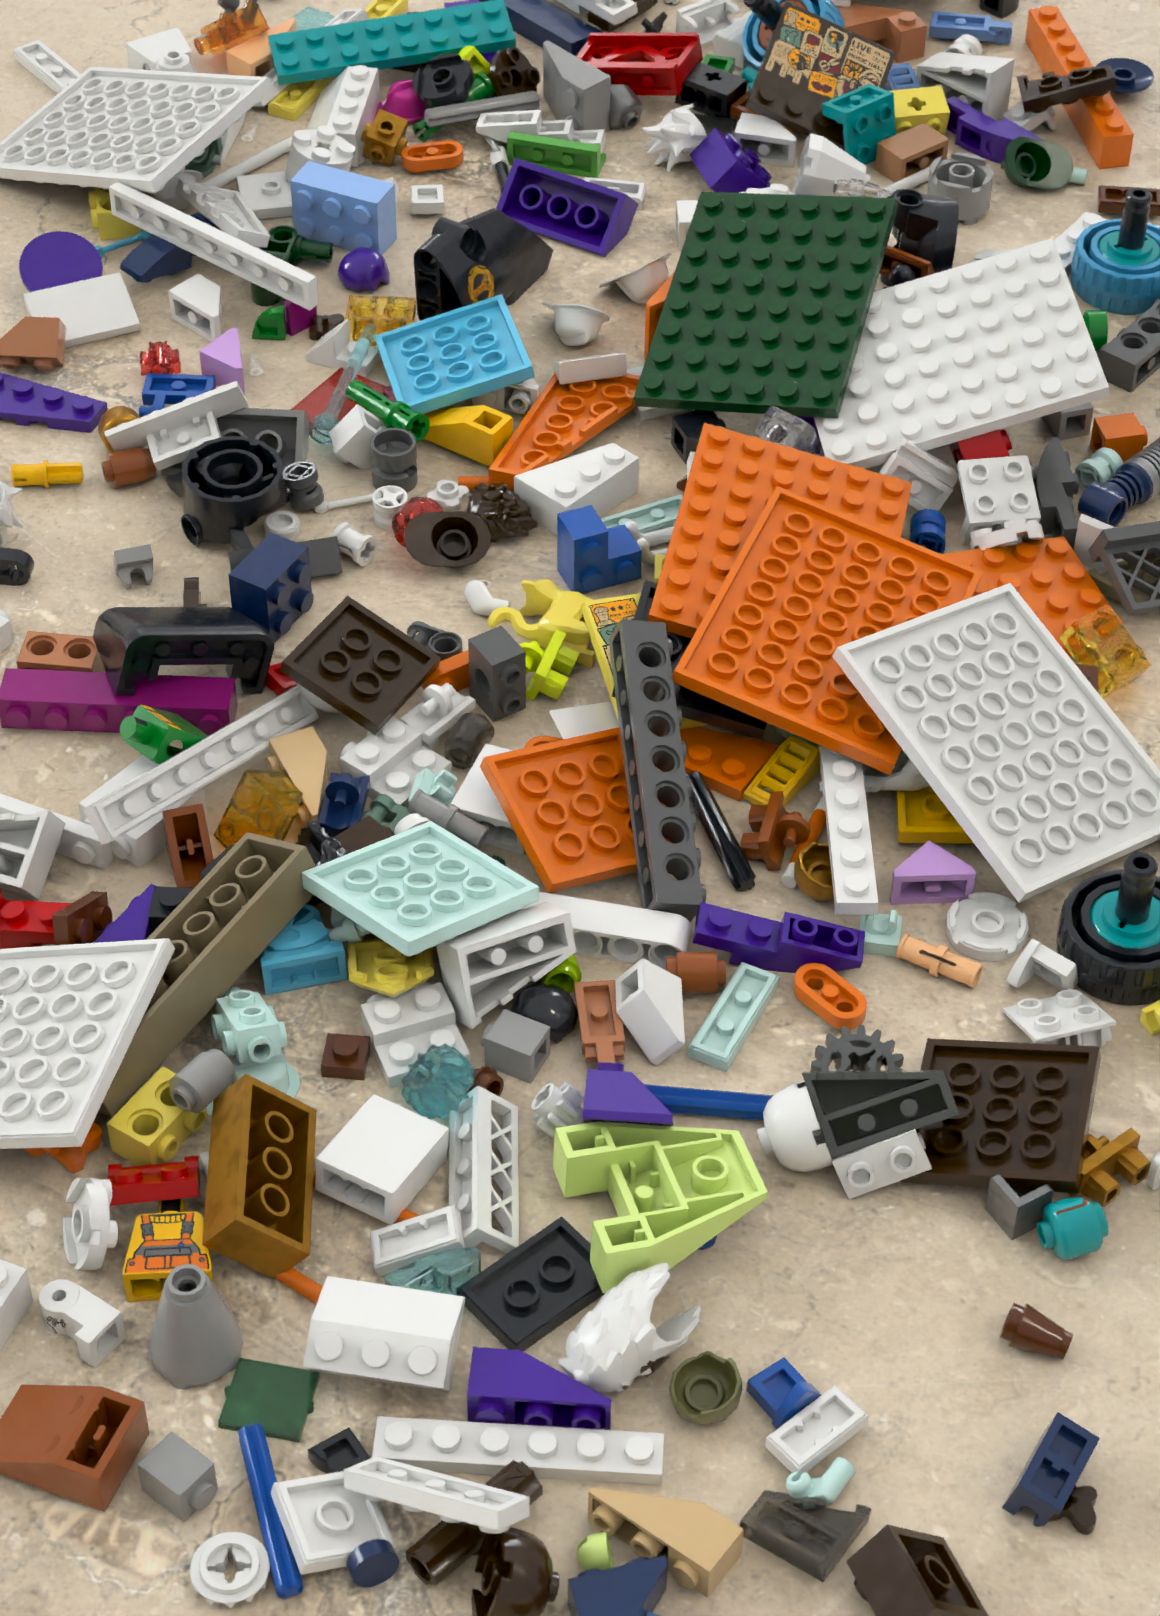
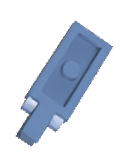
(953, 25)

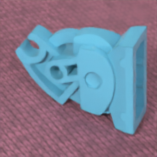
(302, 955)

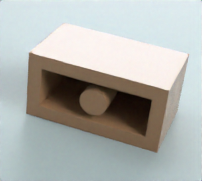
(910, 152)

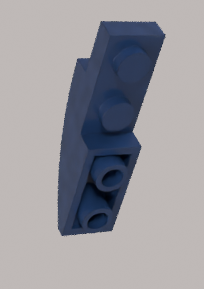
(158, 257)

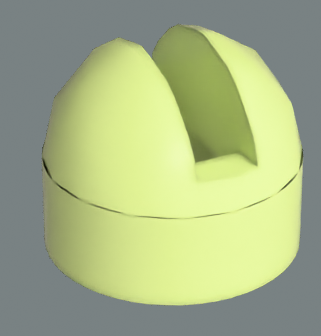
(595, 1552)

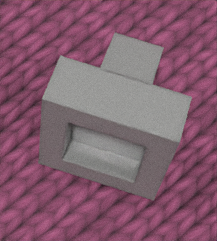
(132, 561)

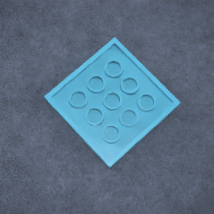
(454, 356)

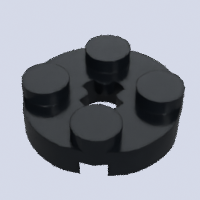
(434, 91)

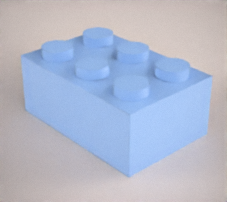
(343, 208)

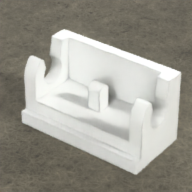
(705, 18)

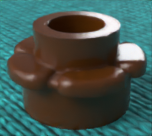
(488, 1079)

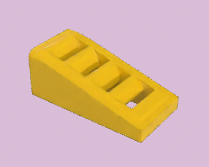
(791, 754)

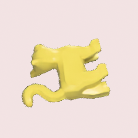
(560, 612)

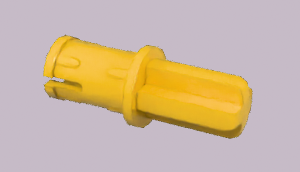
(46, 473)

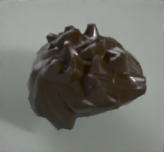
(501, 511)

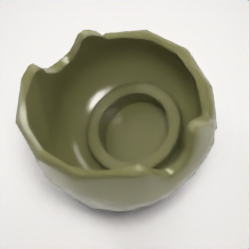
(706, 1388)

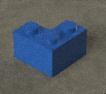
(592, 555)

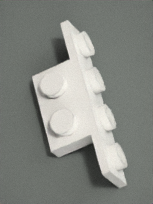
(179, 427)

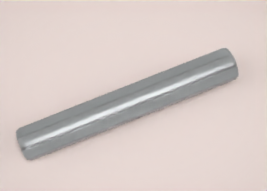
(472, 110)

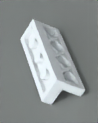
(474, 1164)

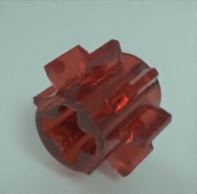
(160, 359)

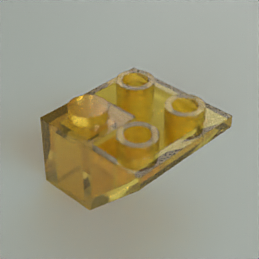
(262, 805)

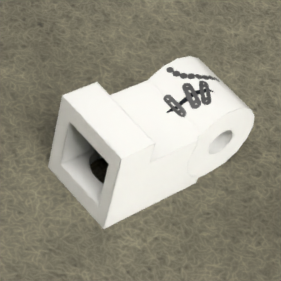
(83, 1317)

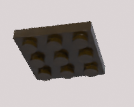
(360, 665)

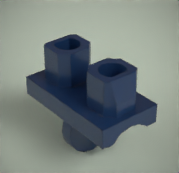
(343, 802)

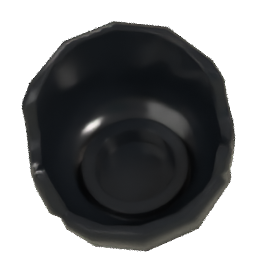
(548, 1006)

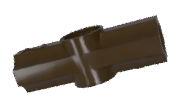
(453, 1543)

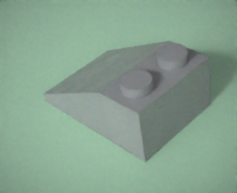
(575, 89)

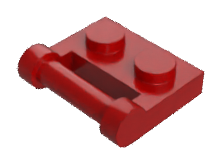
(154, 1181)

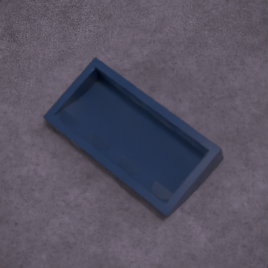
(545, 21)

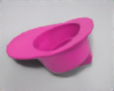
(403, 102)

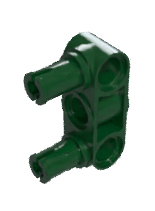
(291, 248)

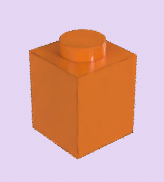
(1119, 433)

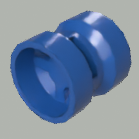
(928, 529)

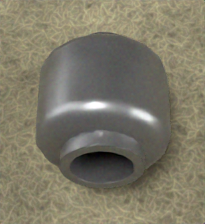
(624, 107)

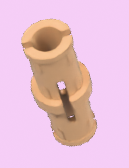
(914, 951)

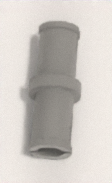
(448, 818)

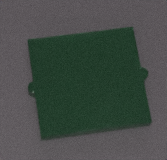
(269, 1395)

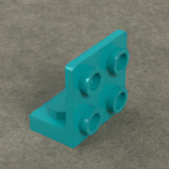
(866, 119)

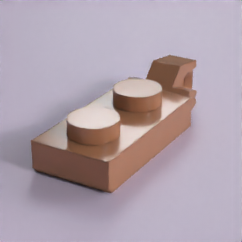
(598, 1021)

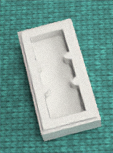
(415, 1239)
(816, 1431)

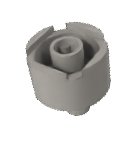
(963, 178)

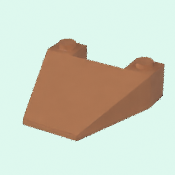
(889, 27)

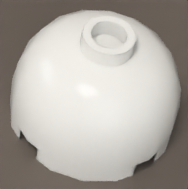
(794, 1130)

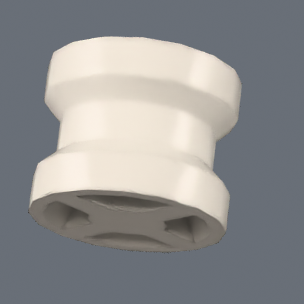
(387, 502)

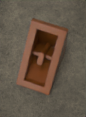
(187, 843)

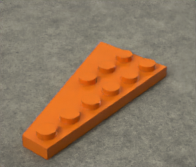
(562, 422)

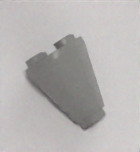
(193, 1330)

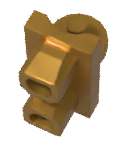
(1106, 1160)

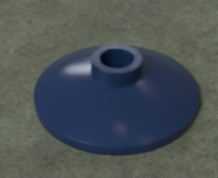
(1129, 75)

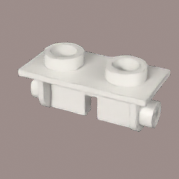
(882, 1163)

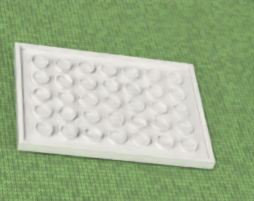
(127, 127)
(965, 357)
(1010, 738)

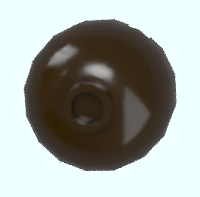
(515, 1575)

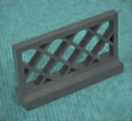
(1131, 545)

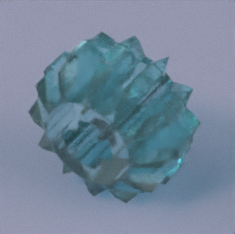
(438, 1081)

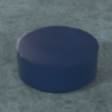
(372, 1563)

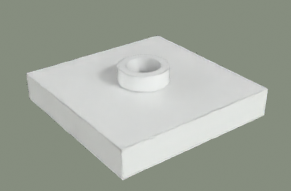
(267, 194)
(326, 1520)

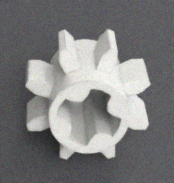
(557, 1107)

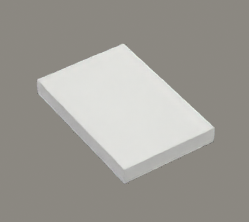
(88, 308)

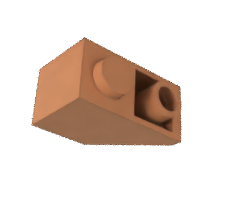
(35, 343)

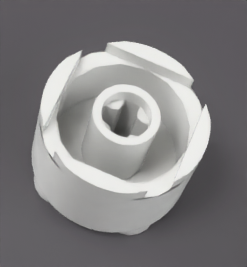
(320, 147)

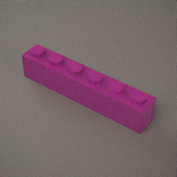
(89, 704)

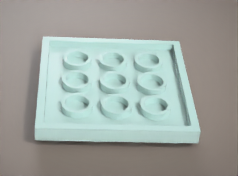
(419, 888)

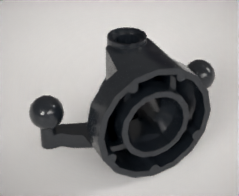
(925, 229)
(228, 488)

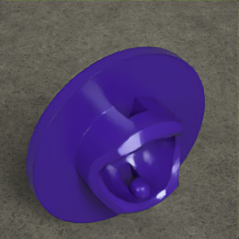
(58, 260)

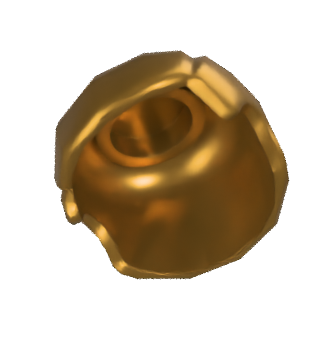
(813, 872)

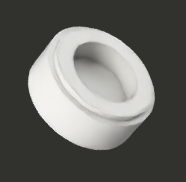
(283, 524)

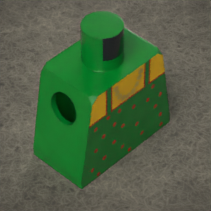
(154, 729)

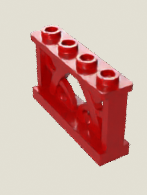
(644, 61)

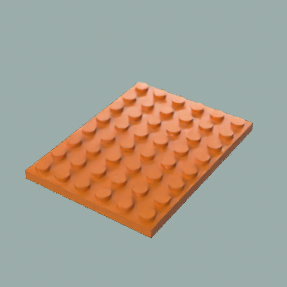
(725, 498)
(796, 596)

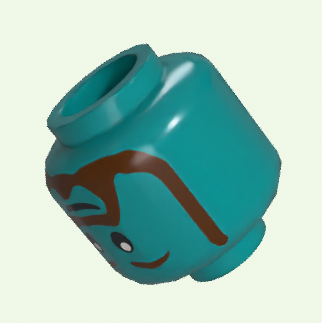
(1072, 1227)

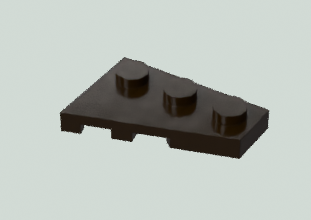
(1054, 89)

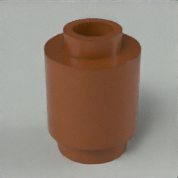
(128, 466)
(698, 971)

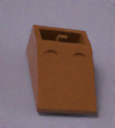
(72, 1440)

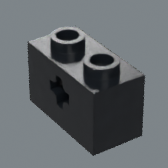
(711, 90)

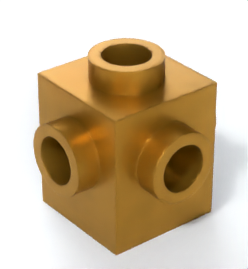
(384, 137)

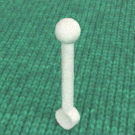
(324, 506)

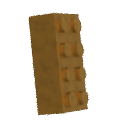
(260, 1177)

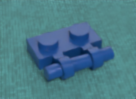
(172, 389)

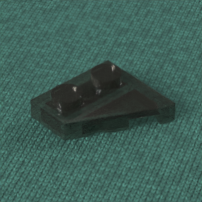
(803, 1530)

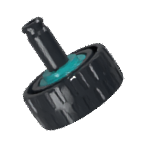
(1114, 932)

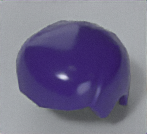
(363, 269)

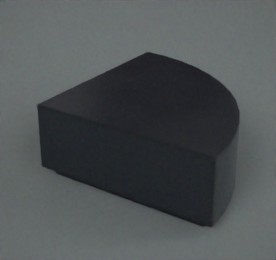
(337, 1452)

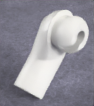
(481, 599)

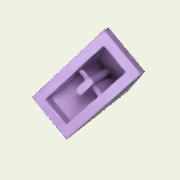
(223, 359)
(932, 877)

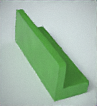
(556, 154)

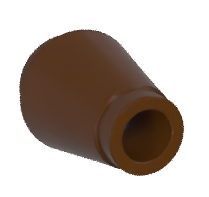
(1035, 1332)

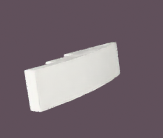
(499, 124)

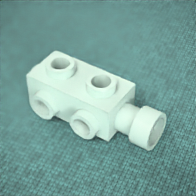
(243, 1023)

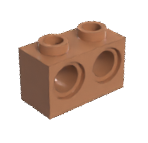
(59, 653)

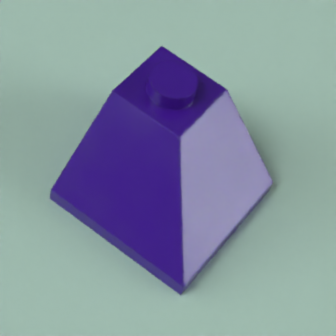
(621, 1098)

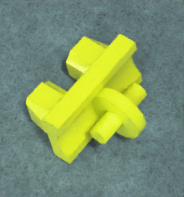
(539, 661)

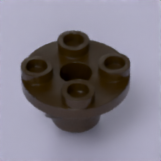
(512, 73)

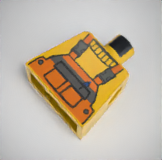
(160, 1245)

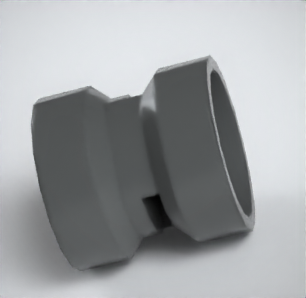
(303, 486)

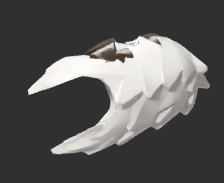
(617, 1338)

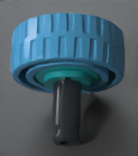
(1119, 259)

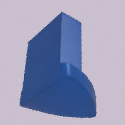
(781, 1391)

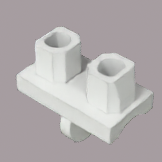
(438, 712)

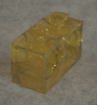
(381, 311)
(1104, 642)

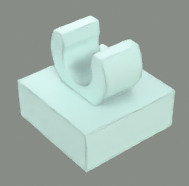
(435, 785)
(881, 933)

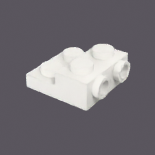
(391, 760)
(409, 1025)

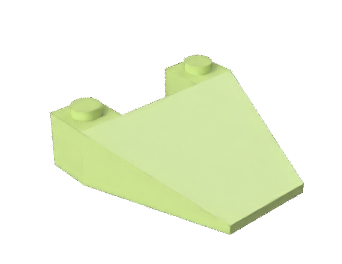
(666, 1185)

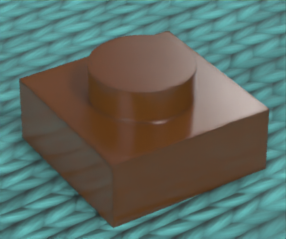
(345, 1056)

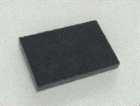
(534, 1286)

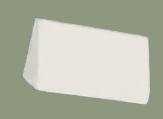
(590, 368)

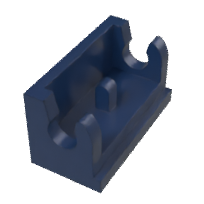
(1052, 1469)

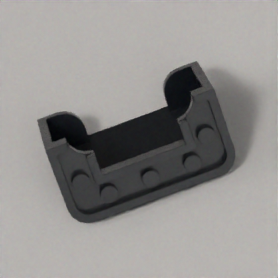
(142, 638)

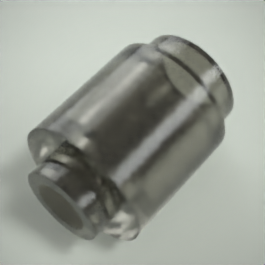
(468, 740)

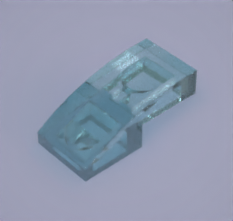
(438, 1272)

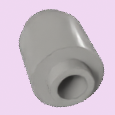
(201, 1080)

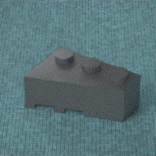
(876, 1105)

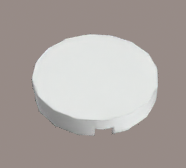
(986, 927)

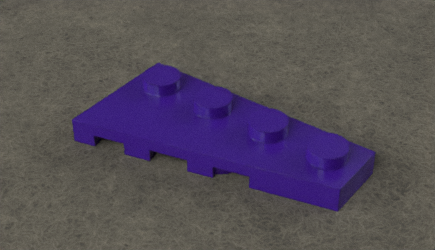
(35, 403)

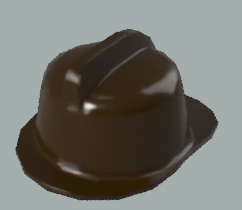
(447, 539)

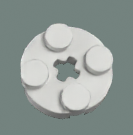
(1015, 532)
(90, 1228)

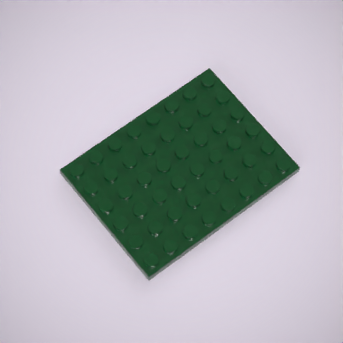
(767, 304)

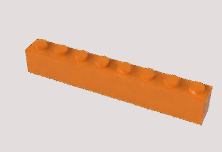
(1095, 118)

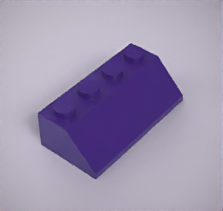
(566, 207)

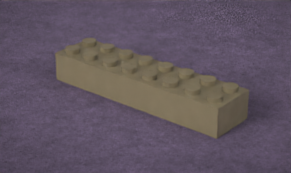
(215, 939)

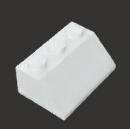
(385, 1333)

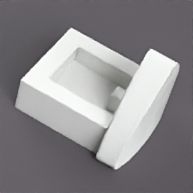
(1044, 963)

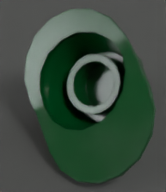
(1037, 163)

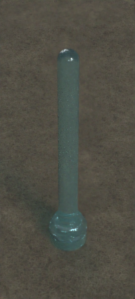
(326, 421)

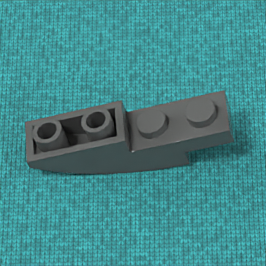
(1055, 492)

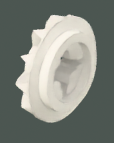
(211, 1560)

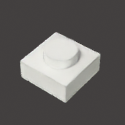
(427, 199)

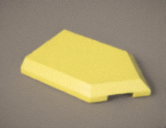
(384, 969)

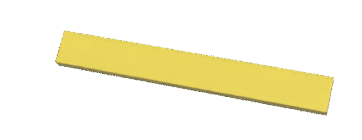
(300, 96)

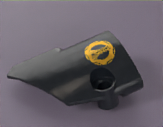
(476, 262)

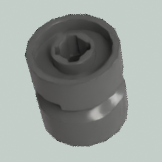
(394, 459)

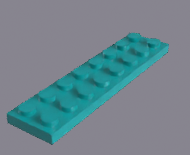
(390, 41)

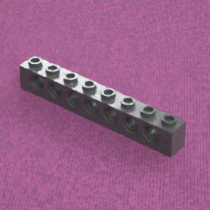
(641, 673)

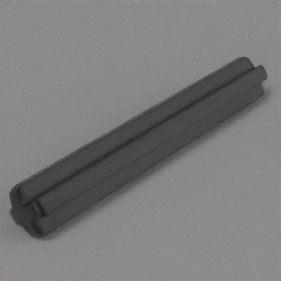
(720, 833)

